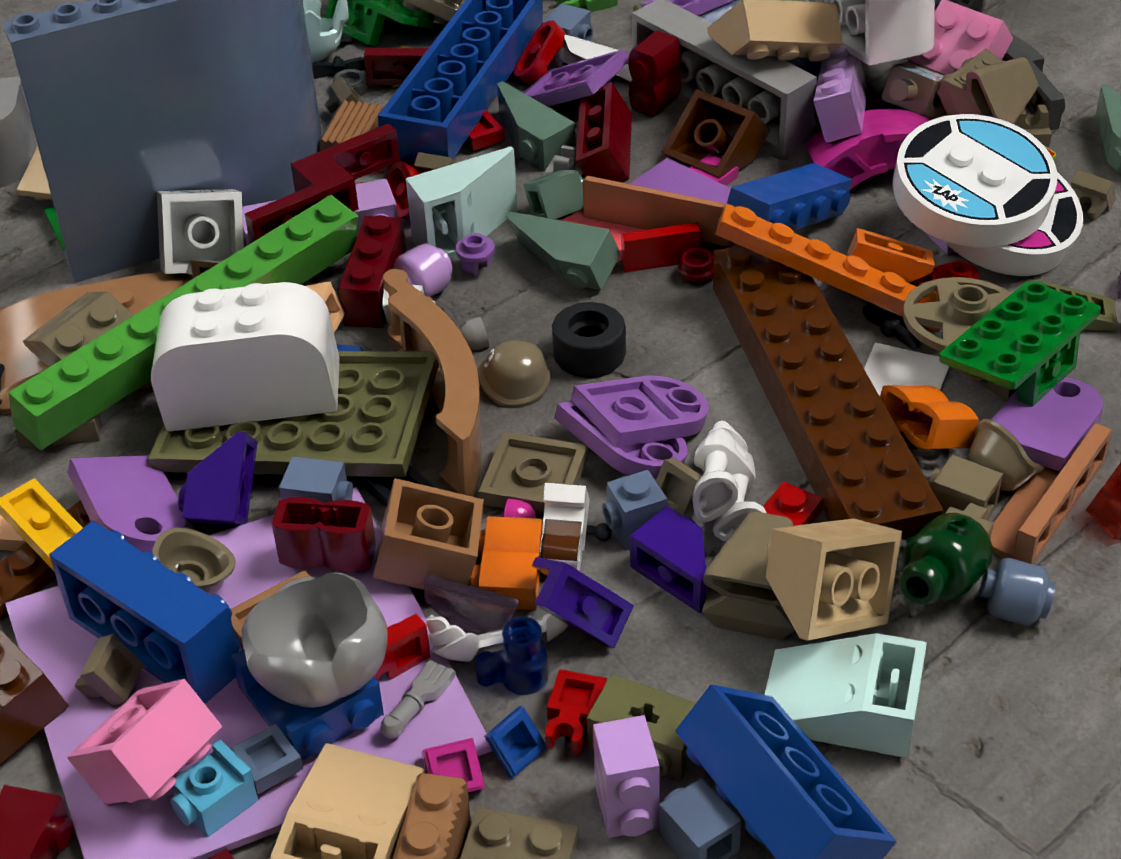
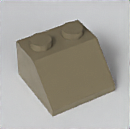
(76, 326)

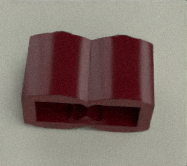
(654, 73)
(324, 534)

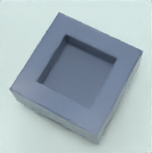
(269, 757)

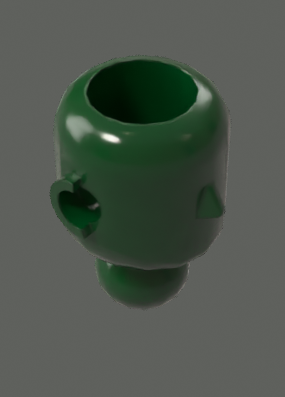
(945, 559)

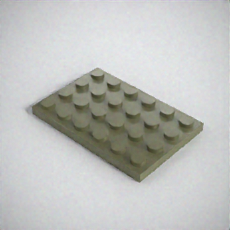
(371, 431)

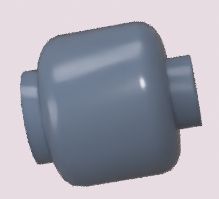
(1017, 591)

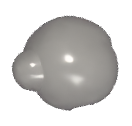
(315, 640)

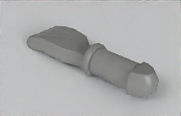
(427, 686)

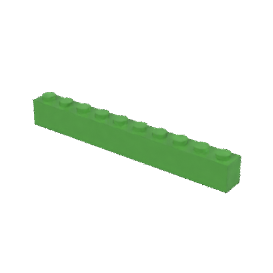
(123, 356)

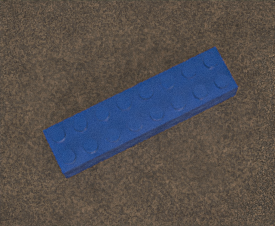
(460, 75)

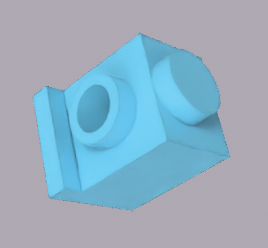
(214, 790)

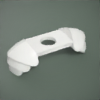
(456, 645)

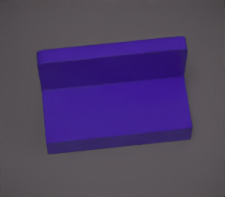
(582, 602)

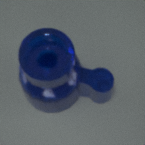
(522, 661)

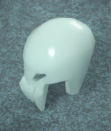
(324, 33)

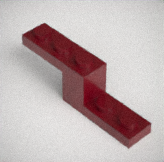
(326, 174)

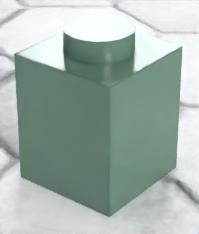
(555, 194)

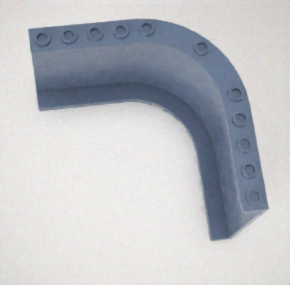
(161, 102)

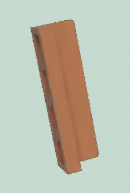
(650, 207)
(1046, 500)

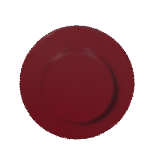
(696, 265)

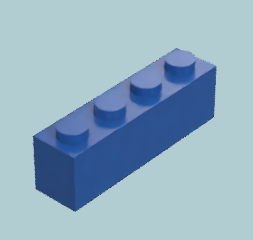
(795, 196)

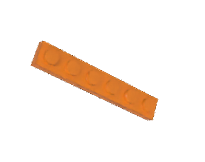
(816, 259)

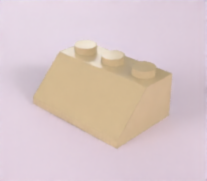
(779, 29)
(833, 575)

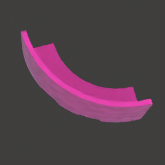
(868, 152)

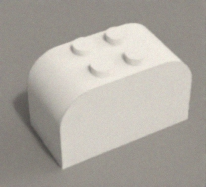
(885, 28)
(245, 356)

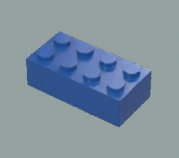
(148, 608)
(779, 779)

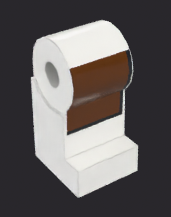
(564, 523)

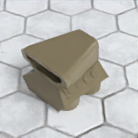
(989, 87)
(737, 581)

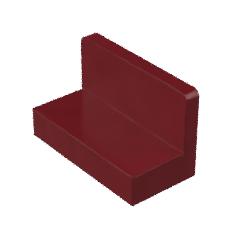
(390, 65)

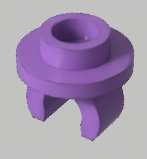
(474, 250)

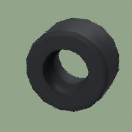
(589, 339)

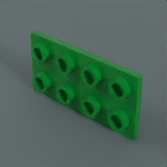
(368, 18)
(1025, 341)

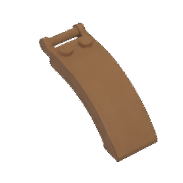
(425, 327)

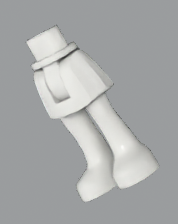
(725, 481)

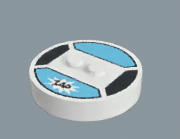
(974, 180)

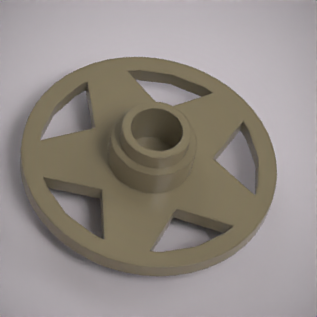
(958, 308)

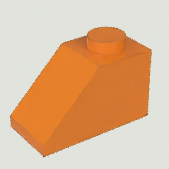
(892, 255)

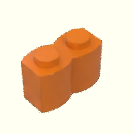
(929, 417)
(507, 556)

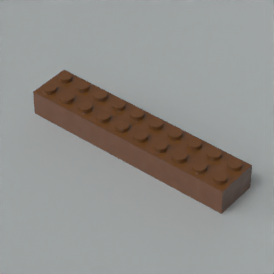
(822, 394)

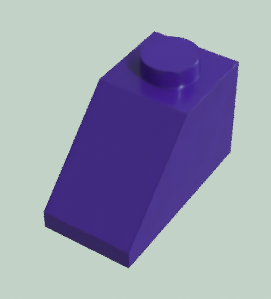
(221, 485)
(671, 556)

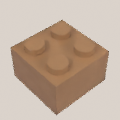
(428, 534)

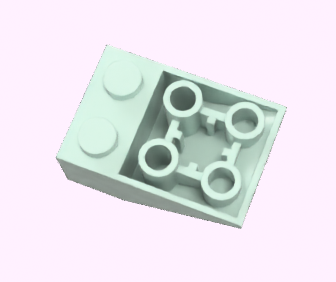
(462, 199)
(852, 690)

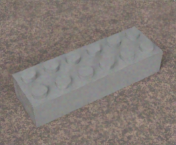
(768, 86)

